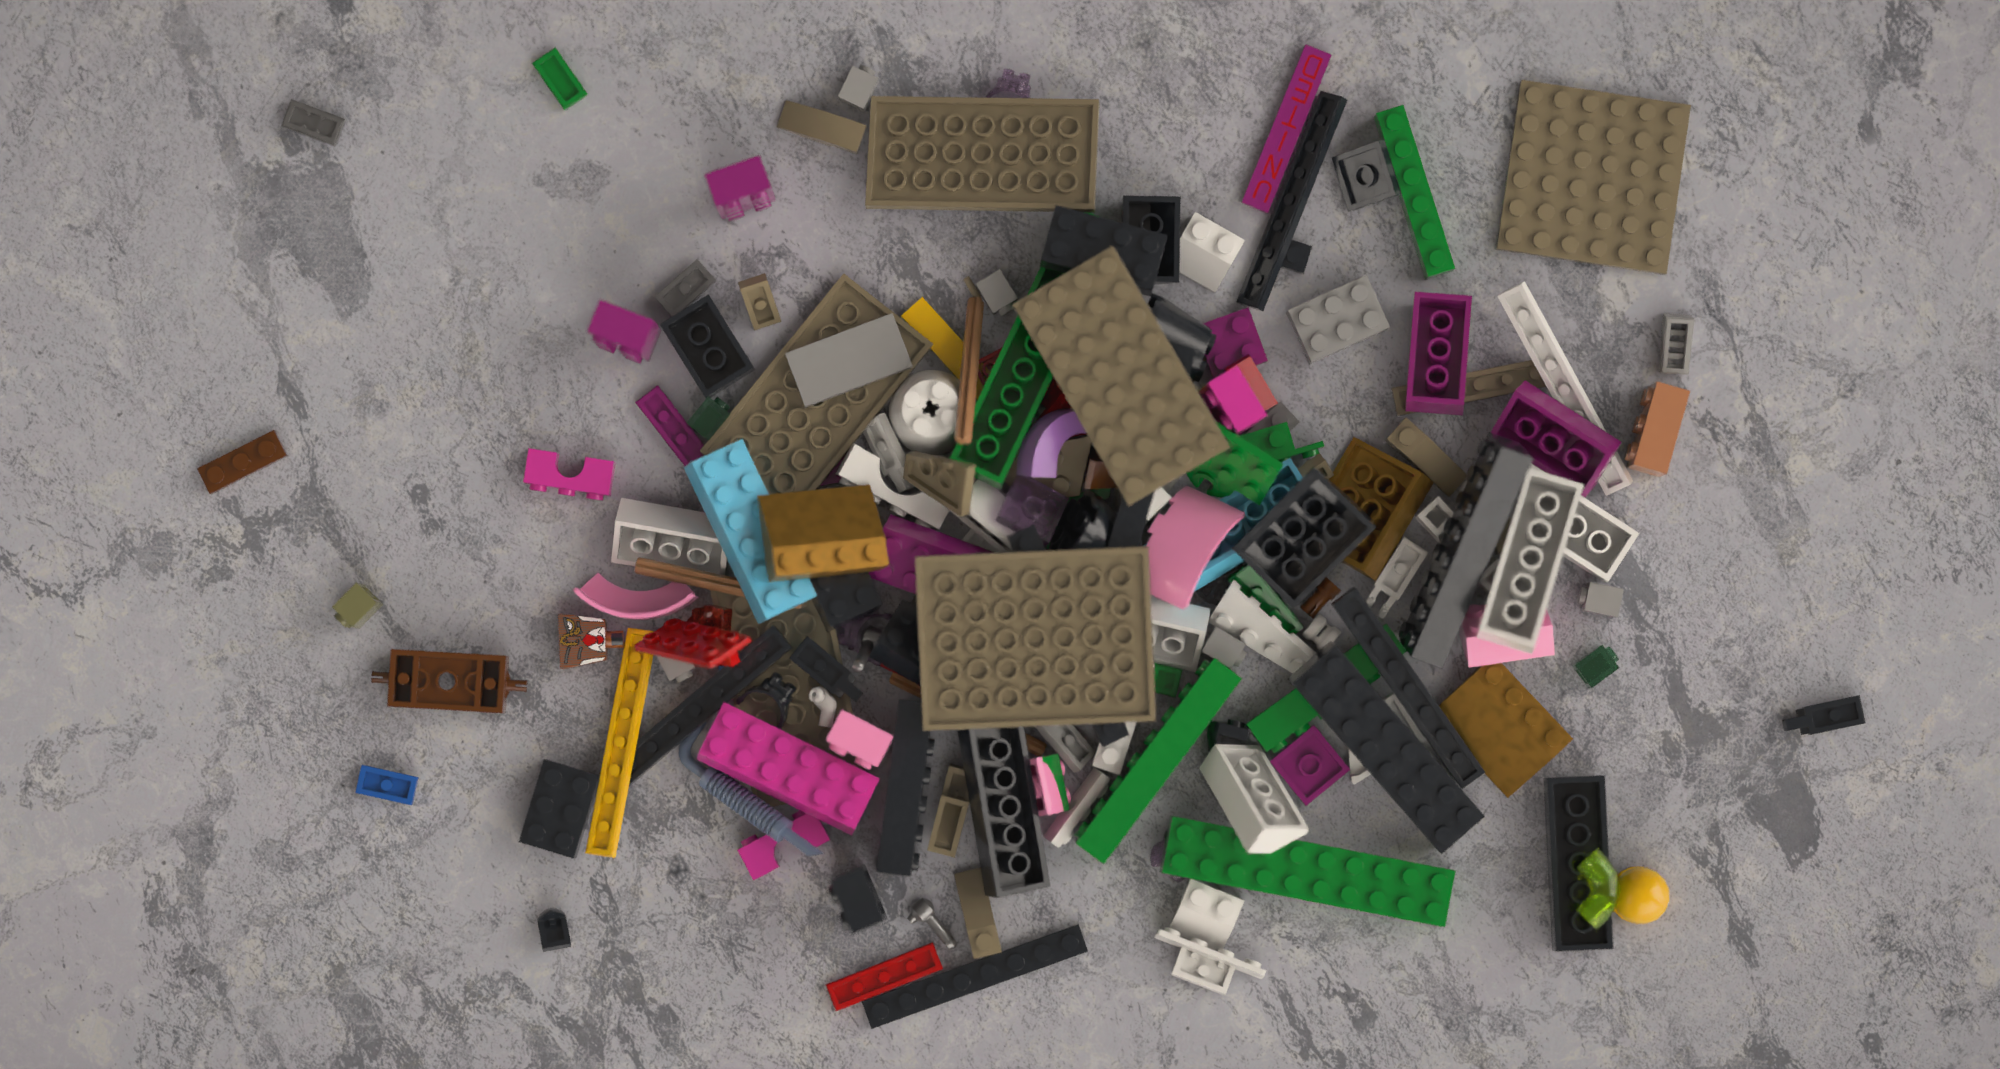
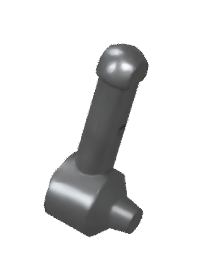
(868, 639)
(924, 912)

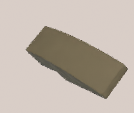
(822, 126)
(950, 813)

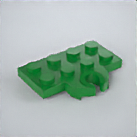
(1239, 469)

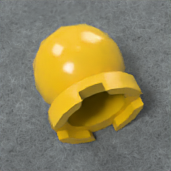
(1641, 895)

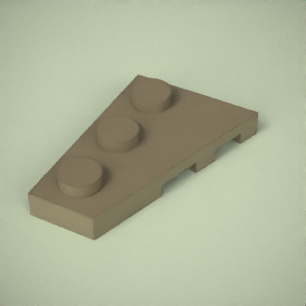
(941, 479)

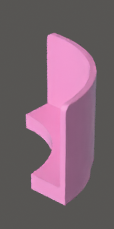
(1185, 542)
(636, 604)

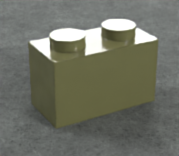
(356, 606)

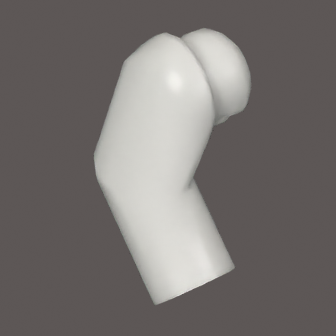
(825, 703)

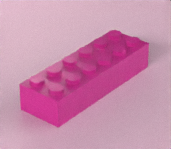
(787, 768)

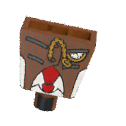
(585, 640)

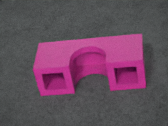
(594, 479)
(759, 853)

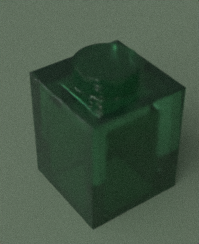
(709, 417)
(1596, 665)

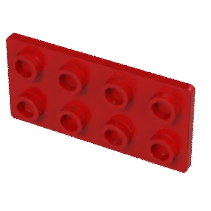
(694, 643)

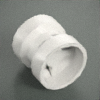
(1328, 634)

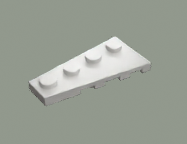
(1264, 634)

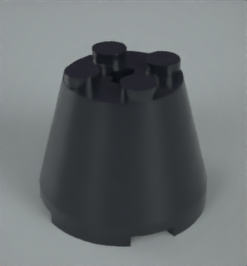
(1183, 330)
(1084, 524)

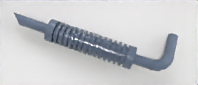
(742, 800)

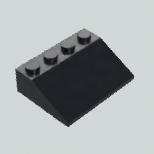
(1304, 537)

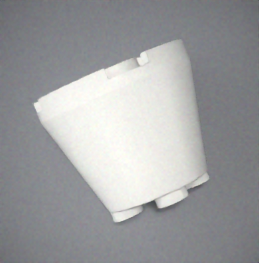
(919, 430)

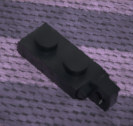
(825, 669)
(1827, 716)

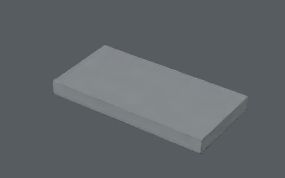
(849, 360)

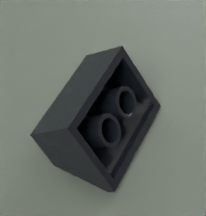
(1161, 216)

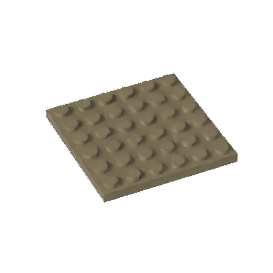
(1593, 177)

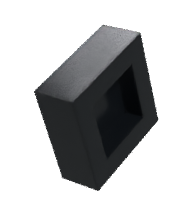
(1297, 257)

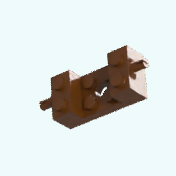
(479, 686)

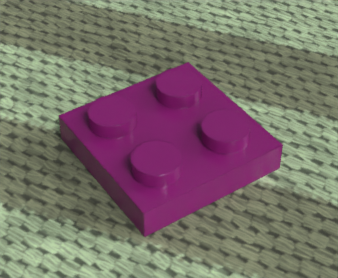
(1234, 340)
(1309, 765)

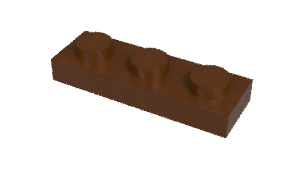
(242, 462)

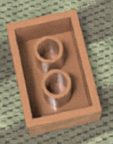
(1656, 429)

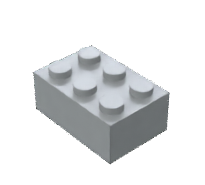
(1338, 319)

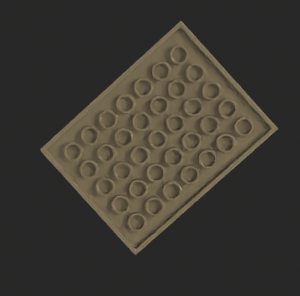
(1035, 638)

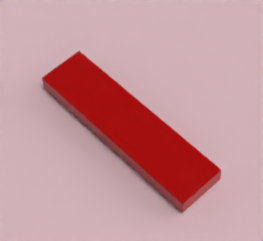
(884, 976)

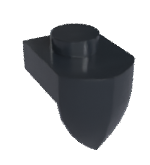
(1232, 729)
(553, 930)

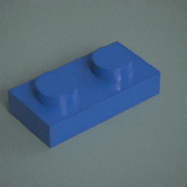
(387, 785)

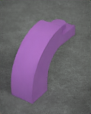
(1043, 442)

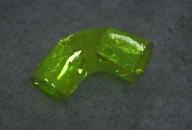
(1604, 889)

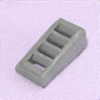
(1687, 332)

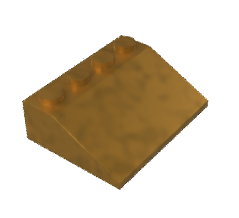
(1388, 495)
(821, 533)
(1504, 726)

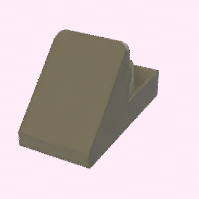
(759, 301)

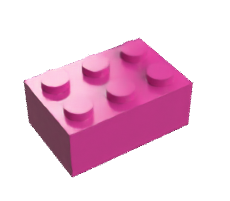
(1232, 401)

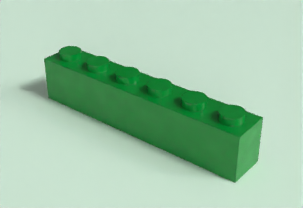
(1415, 193)
(1293, 712)

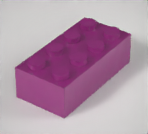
(740, 188)
(623, 330)
(1438, 353)
(1556, 437)
(908, 540)

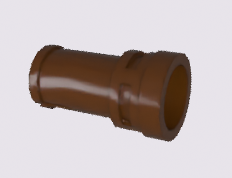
(1325, 591)

